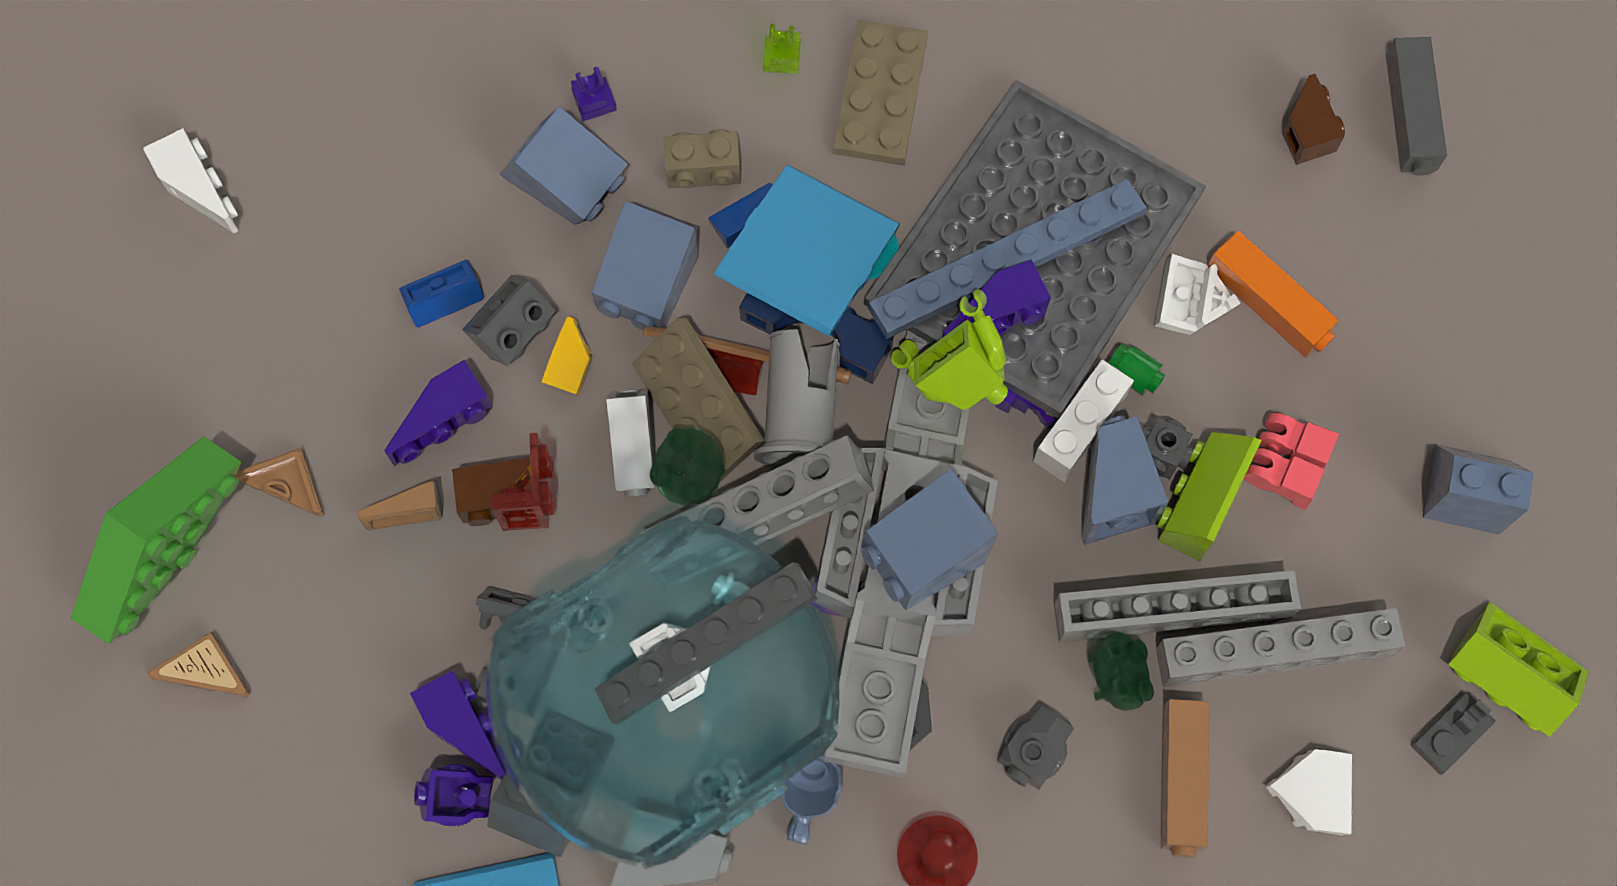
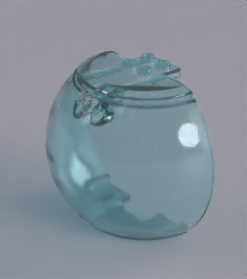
(661, 775)

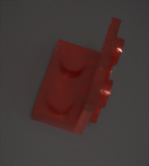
(528, 510)

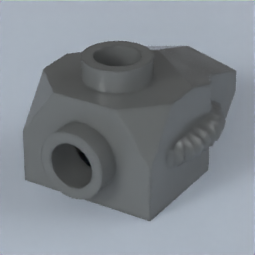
(1036, 748)

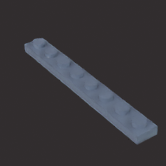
(1038, 242)

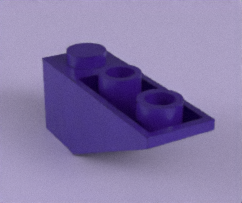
(1012, 298)
(442, 408)
(452, 717)

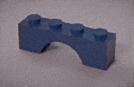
(861, 342)

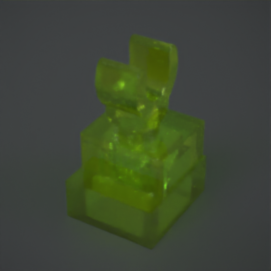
(782, 51)

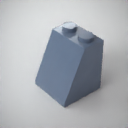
(565, 168)
(645, 267)
(1121, 482)
(1476, 490)
(929, 541)

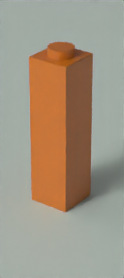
(1274, 295)

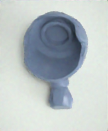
(810, 795)

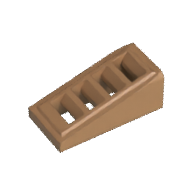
(406, 508)

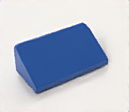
(731, 220)
(441, 293)

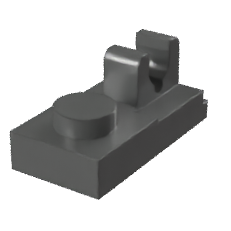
(499, 603)
(1454, 733)

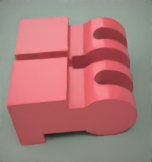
(1309, 453)

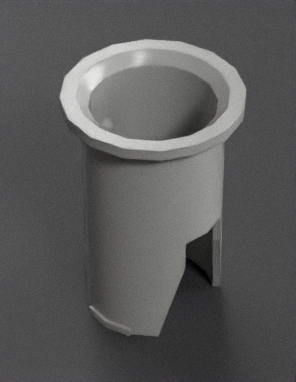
(798, 399)

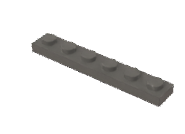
(705, 643)

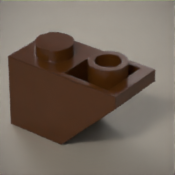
(1312, 124)

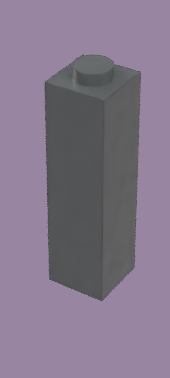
(1416, 105)

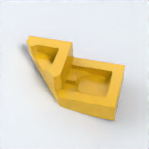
(568, 359)

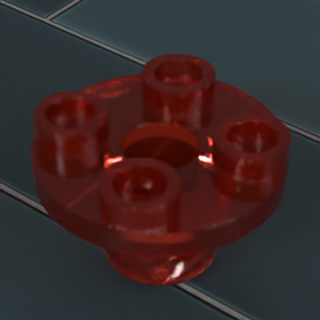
(937, 853)

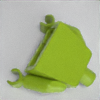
(961, 364)

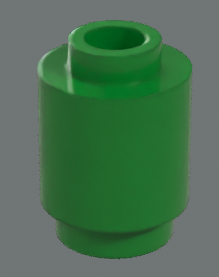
(1139, 367)

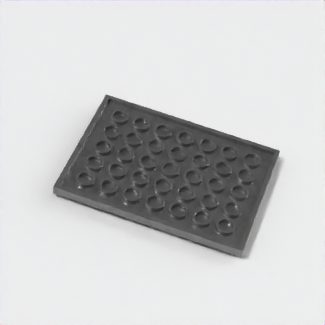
(1016, 172)

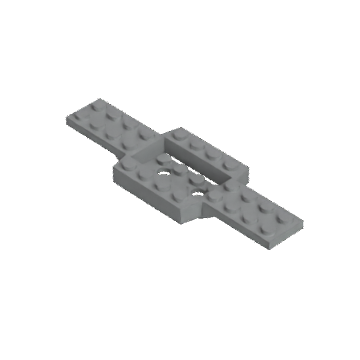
(884, 642)

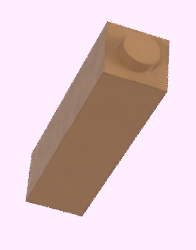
(1185, 777)

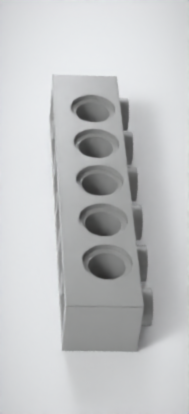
(789, 493)
(1177, 605)
(1280, 647)

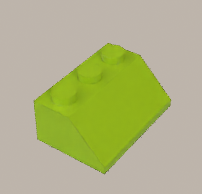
(1206, 492)
(1519, 670)

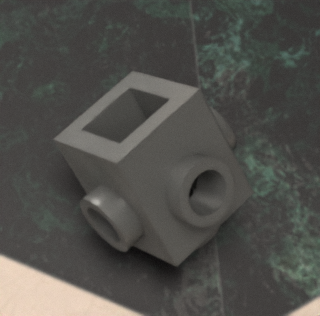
(1168, 446)

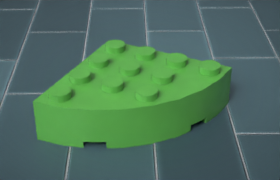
(151, 537)

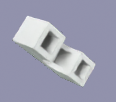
(1082, 420)

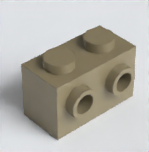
(702, 159)

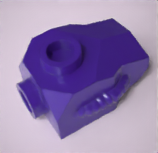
(452, 795)

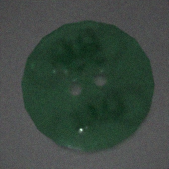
(674, 460)
(1121, 671)

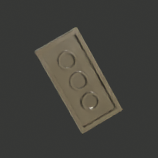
(880, 92)
(696, 393)

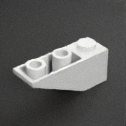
(183, 174)

